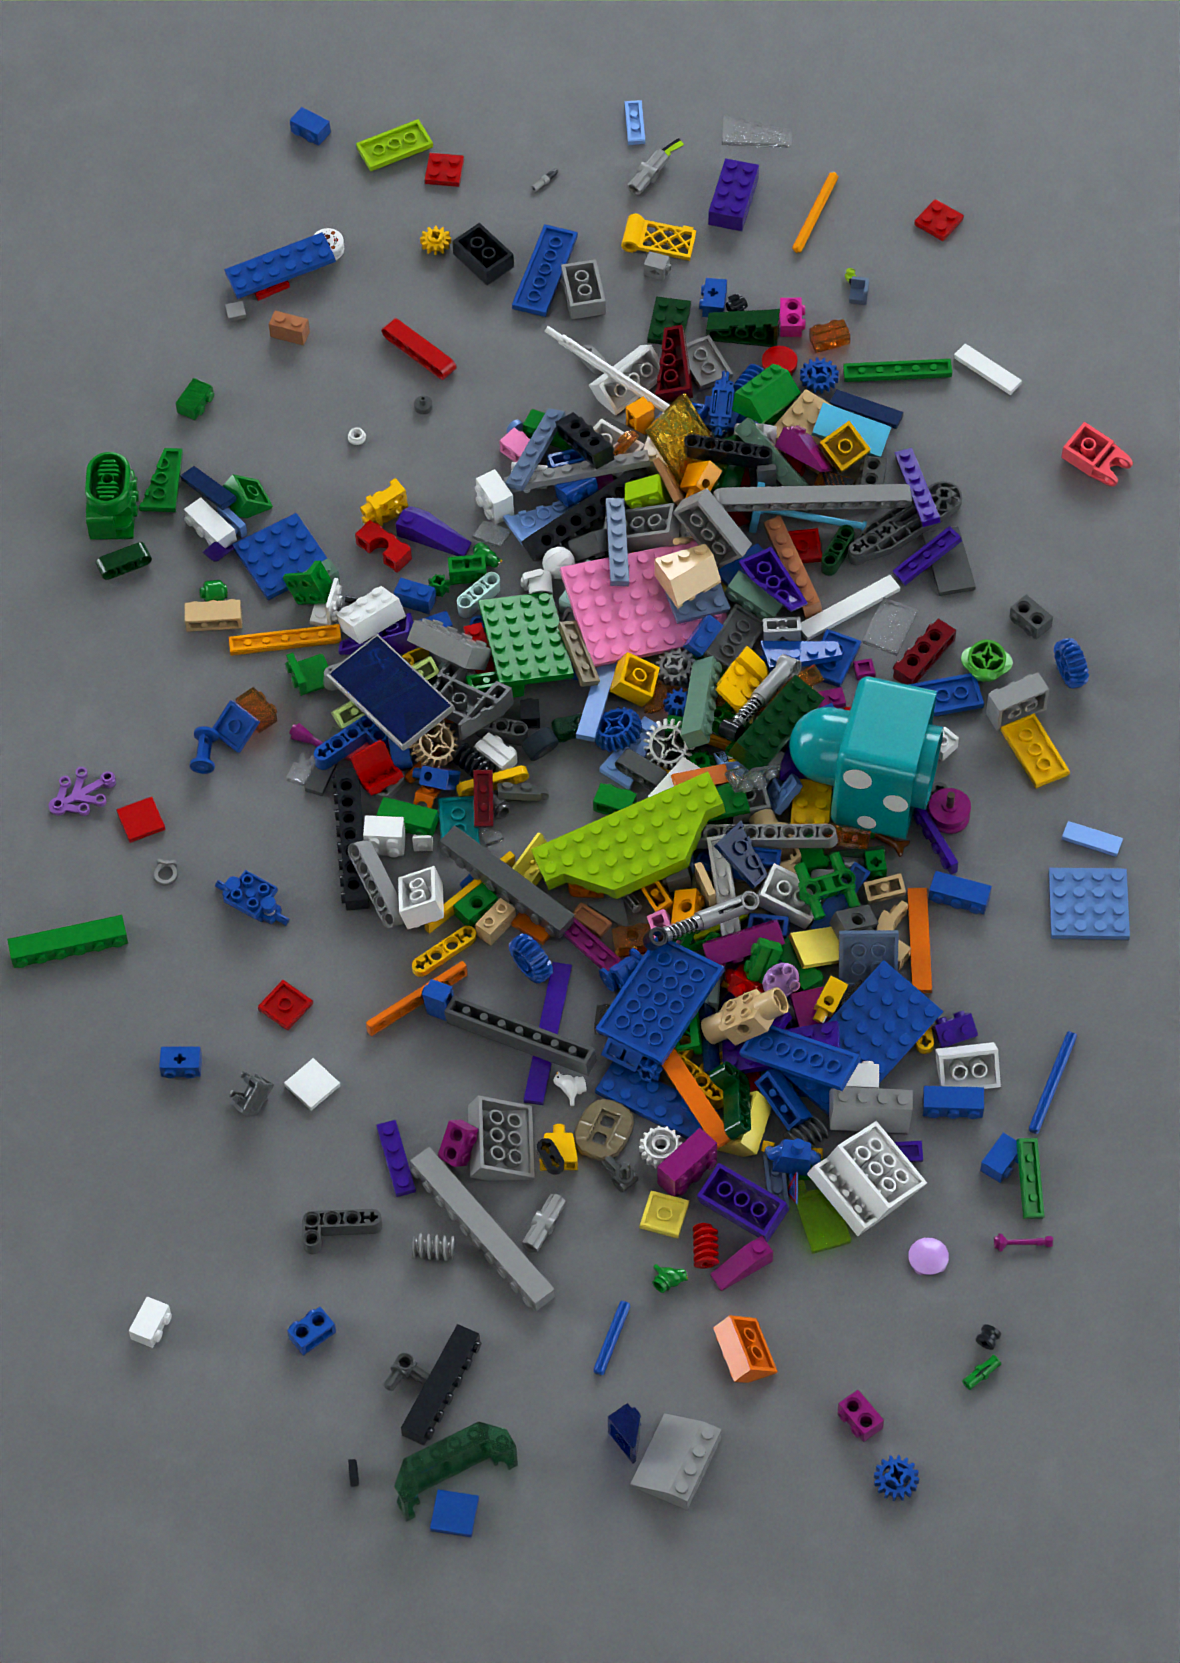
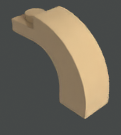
(889, 921)

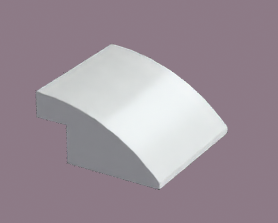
(866, 1178)

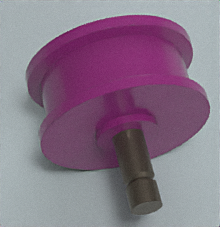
(950, 810)

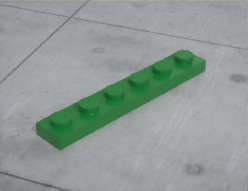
(897, 370)

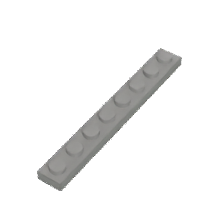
(585, 470)

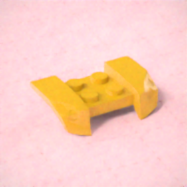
(742, 678)

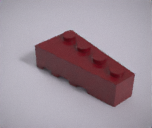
(674, 369)

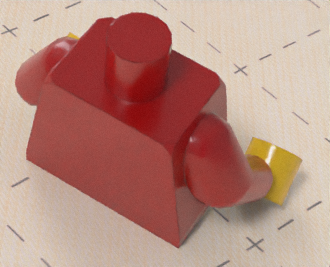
(737, 982)

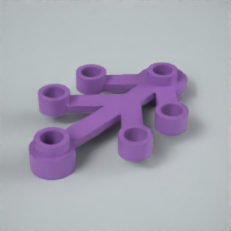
(80, 794)

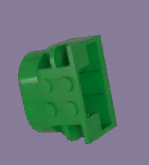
(110, 497)

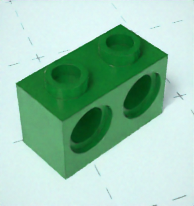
(466, 568)

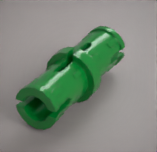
(971, 1380)

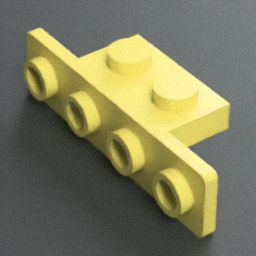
(526, 863)

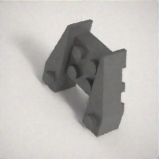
(472, 707)

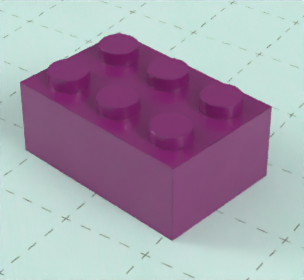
(687, 1163)

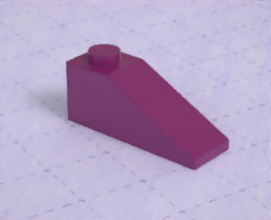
(743, 1263)

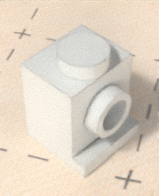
(949, 744)

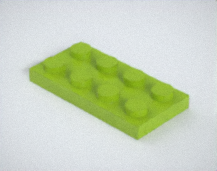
(394, 145)

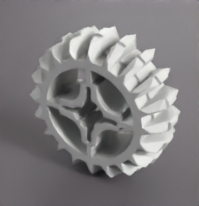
(660, 739)

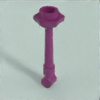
(1001, 1242)

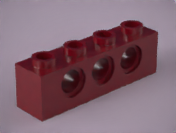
(933, 650)

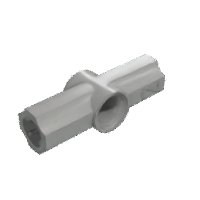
(648, 172)
(543, 1222)

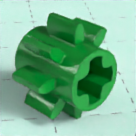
(440, 584)

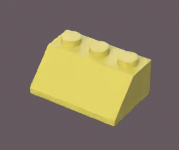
(750, 1142)

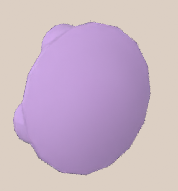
(782, 976)
(928, 1256)

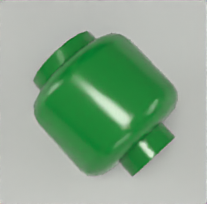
(213, 591)

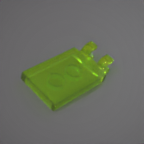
(820, 1220)

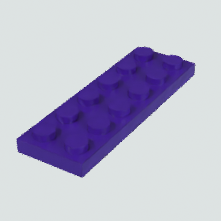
(823, 1032)

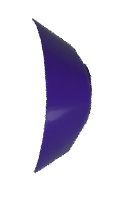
(217, 551)

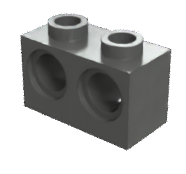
(871, 476)
(1033, 614)

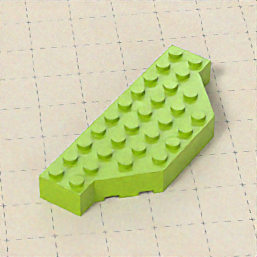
(633, 843)

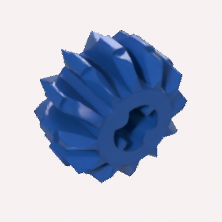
(672, 700)

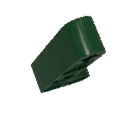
(735, 1099)

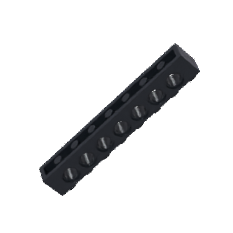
(533, 542)
(348, 779)

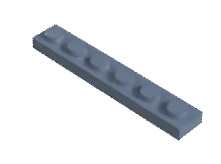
(534, 450)
(617, 542)

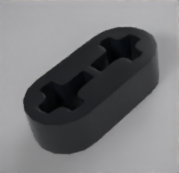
(546, 1158)

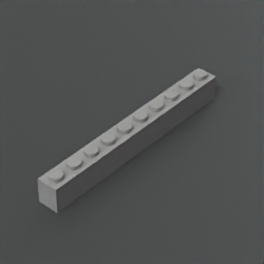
(482, 1229)

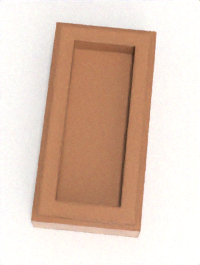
(592, 920)

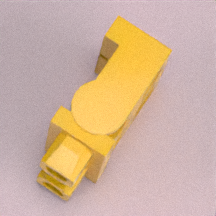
(385, 504)

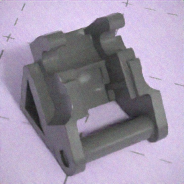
(254, 1096)

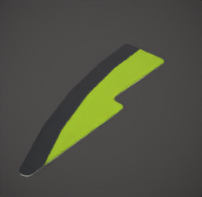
(672, 146)

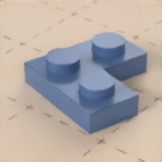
(782, 794)

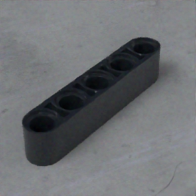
(727, 451)

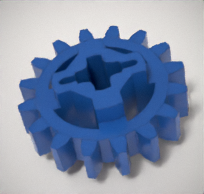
(819, 375)
(902, 1471)

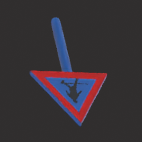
(793, 1187)

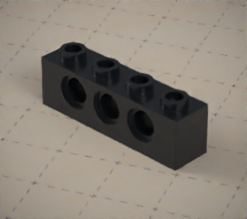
(585, 440)

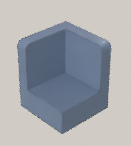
(859, 290)

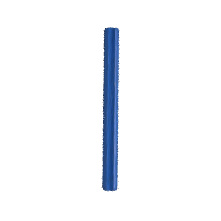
(1052, 1082)

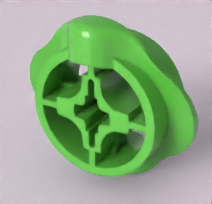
(988, 647)

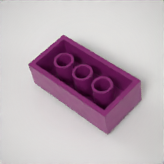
(738, 944)

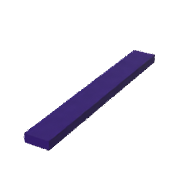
(549, 1021)

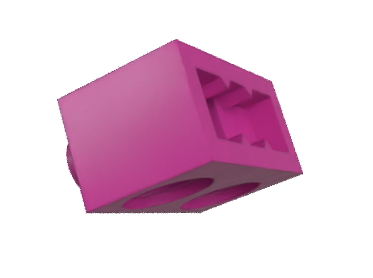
(791, 317)

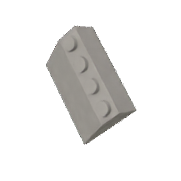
(503, 1140)
(677, 1459)

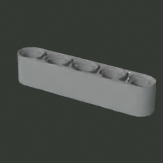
(376, 882)

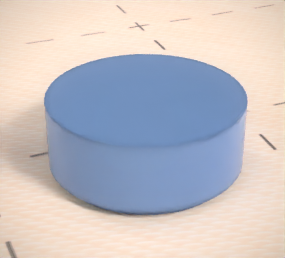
(515, 424)

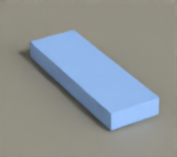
(634, 122)
(1092, 838)

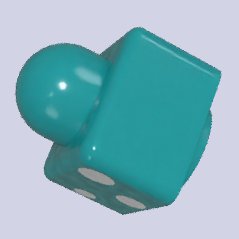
(874, 755)

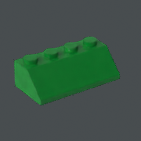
(766, 394)

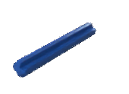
(611, 1338)

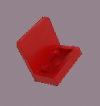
(375, 768)

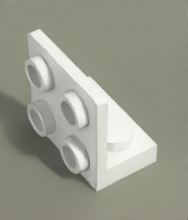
(325, 613)

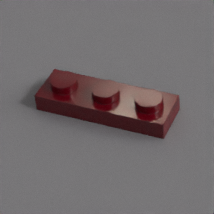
(483, 798)

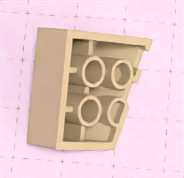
(687, 573)

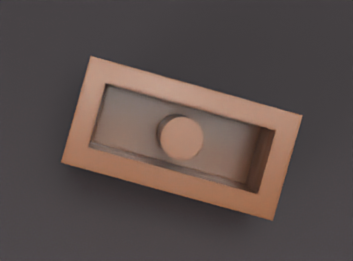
(289, 327)

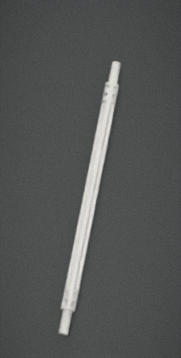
(574, 347)

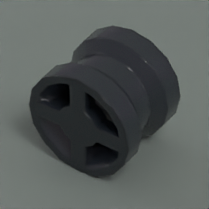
(988, 1336)

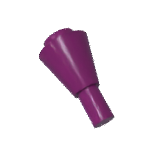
(300, 733)

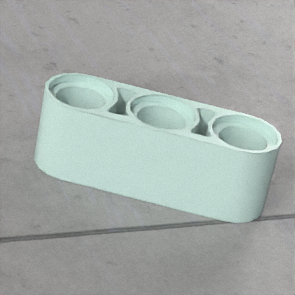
(480, 590)

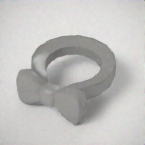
(161, 863)

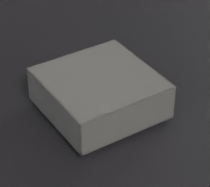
(235, 311)

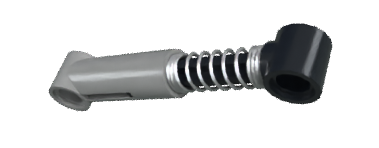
(785, 669)
(702, 920)

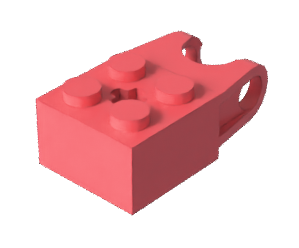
(1095, 454)

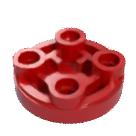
(780, 356)

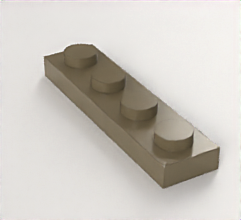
(578, 653)

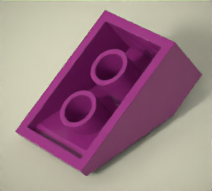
(802, 447)

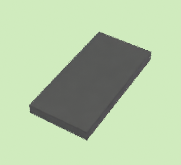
(952, 570)
(739, 631)

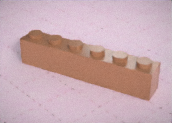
(788, 555)

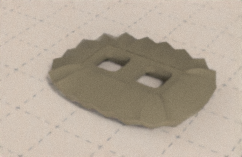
(590, 1124)

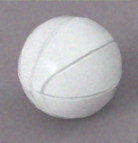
(557, 558)

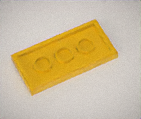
(1035, 750)

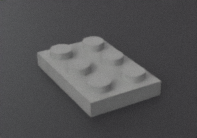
(706, 362)

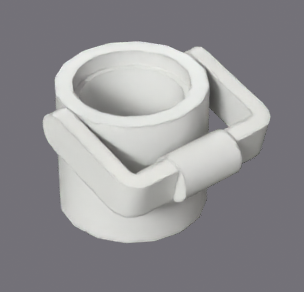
(537, 581)

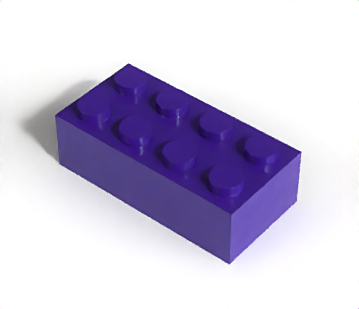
(733, 194)
(742, 1202)

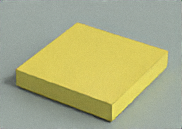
(664, 1214)

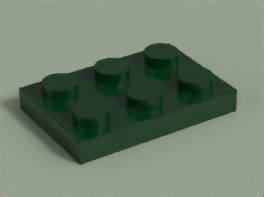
(667, 313)

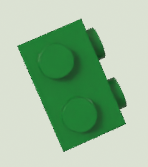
(311, 586)
(307, 673)

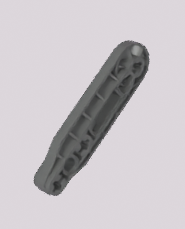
(876, 542)

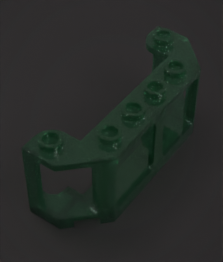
(449, 1458)

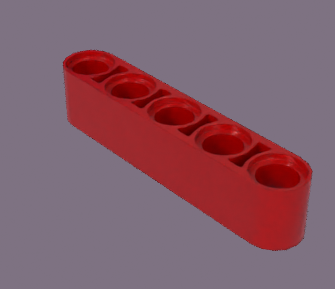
(419, 348)

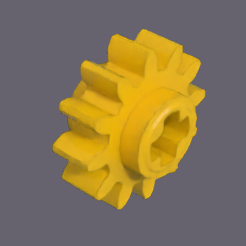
(435, 240)

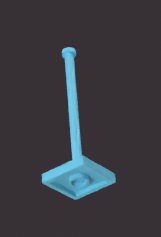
(803, 515)

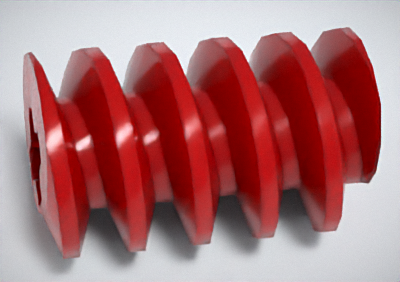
(705, 1246)

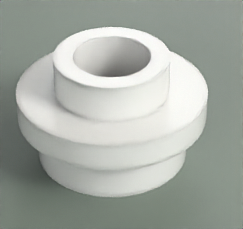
(356, 432)

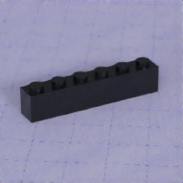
(440, 1385)

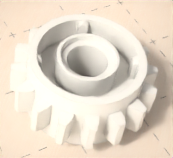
(655, 1138)

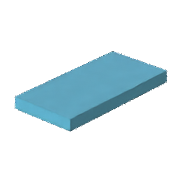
(872, 432)

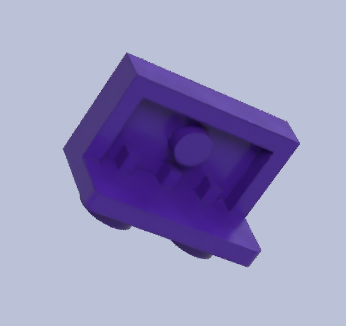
(954, 1029)

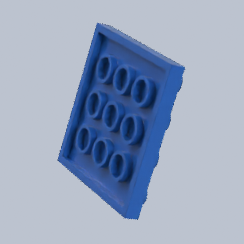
(278, 551)

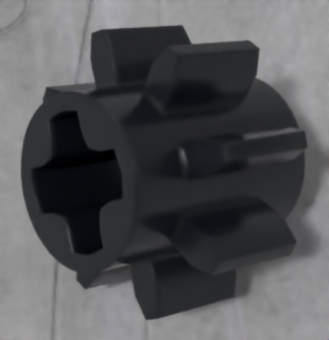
(736, 303)

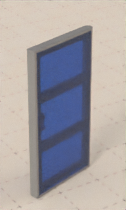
(390, 692)

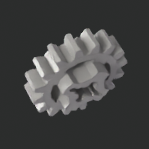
(677, 666)

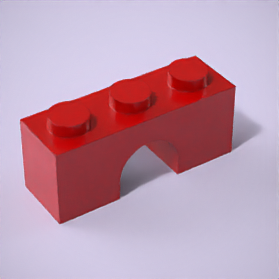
(374, 536)

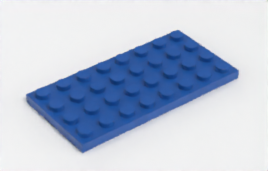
(877, 1023)

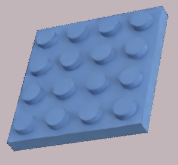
(1089, 903)

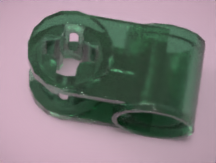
(566, 727)

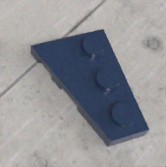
(741, 856)

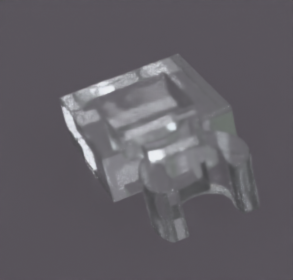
(301, 771)

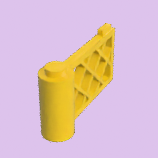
(635, 237)

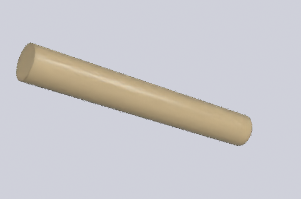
(682, 540)

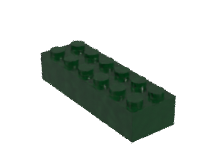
(775, 724)

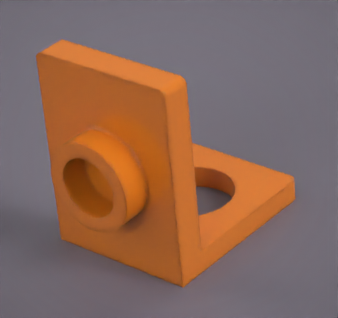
(426, 794)

